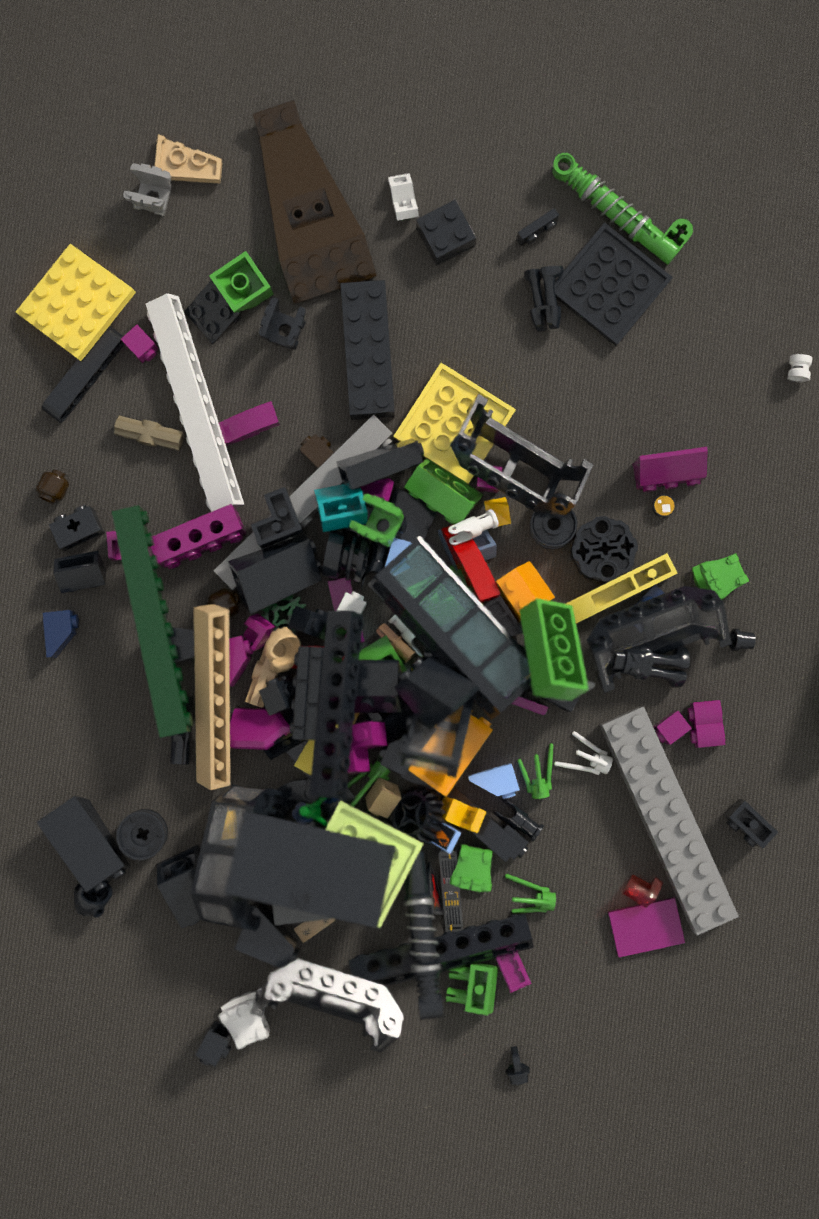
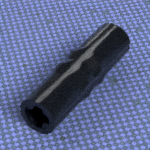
(181, 742)

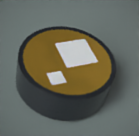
(663, 506)

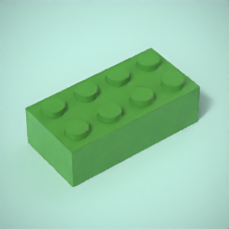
(553, 650)

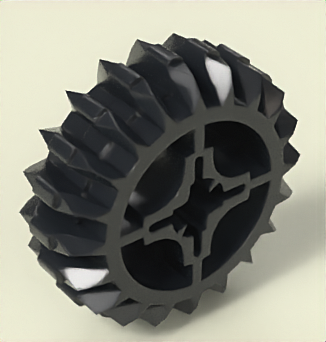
(418, 817)

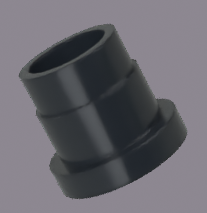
(741, 640)

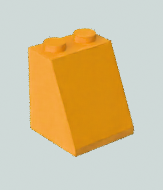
(522, 587)

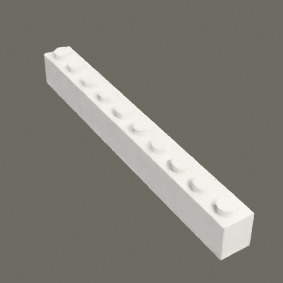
(194, 402)

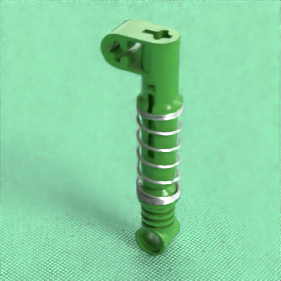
(621, 213)

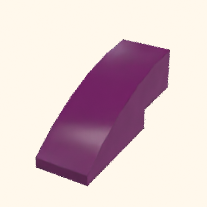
(249, 423)

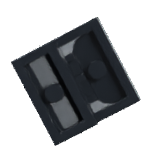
(417, 515)

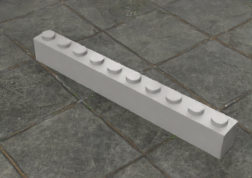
(368, 437)

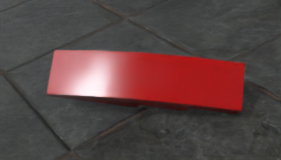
(473, 567)

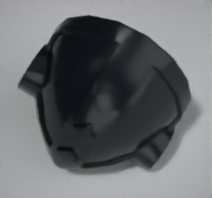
(90, 902)

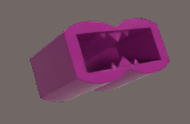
(707, 724)

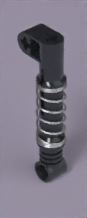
(423, 940)

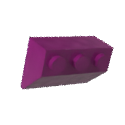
(670, 469)

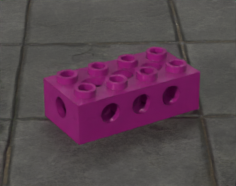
(187, 532)

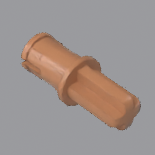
(399, 645)

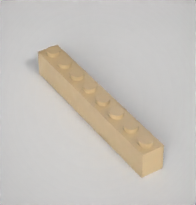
(212, 696)

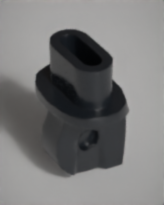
(517, 1071)

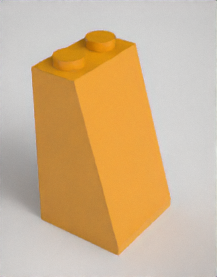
(476, 735)

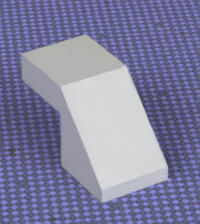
(403, 197)

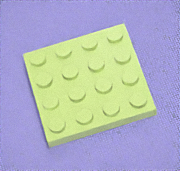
(356, 823)

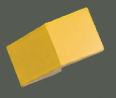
(462, 815)

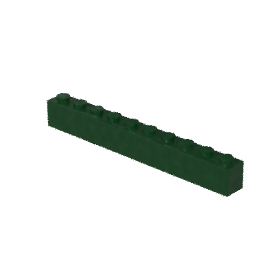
(151, 621)

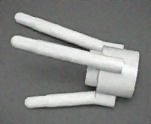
(600, 761)

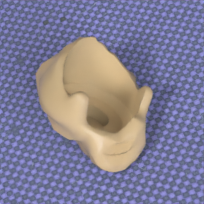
(281, 649)

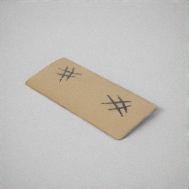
(309, 929)

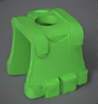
(381, 511)
(720, 575)
(473, 869)

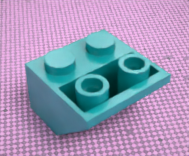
(340, 506)

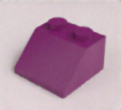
(238, 658)

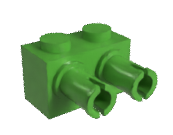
(481, 987)

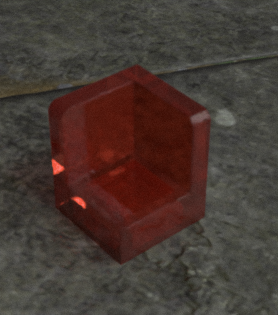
(641, 891)

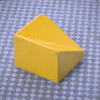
(500, 508)

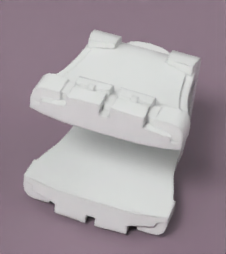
(241, 1024)

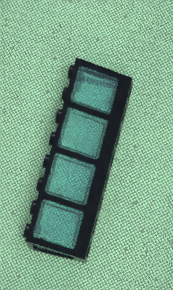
(454, 625)

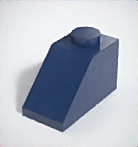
(59, 630)

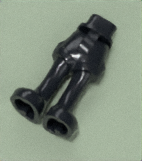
(640, 663)

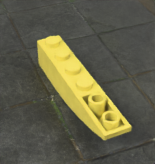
(623, 587)

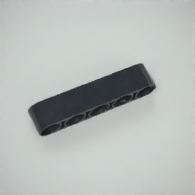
(82, 376)

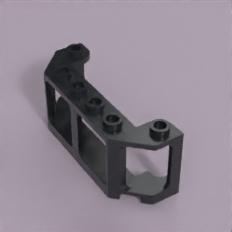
(521, 450)

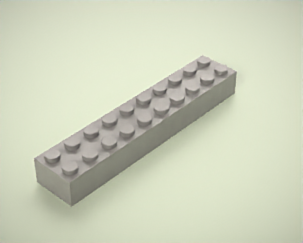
(668, 820)

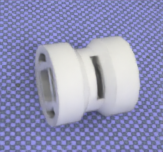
(800, 367)

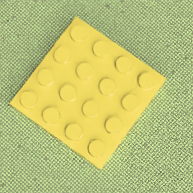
(75, 302)
(439, 415)

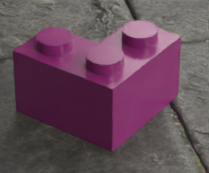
(365, 736)

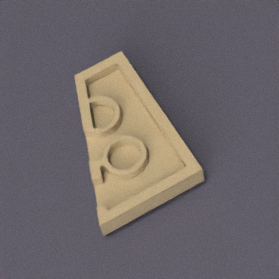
(186, 163)

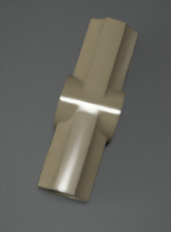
(149, 433)

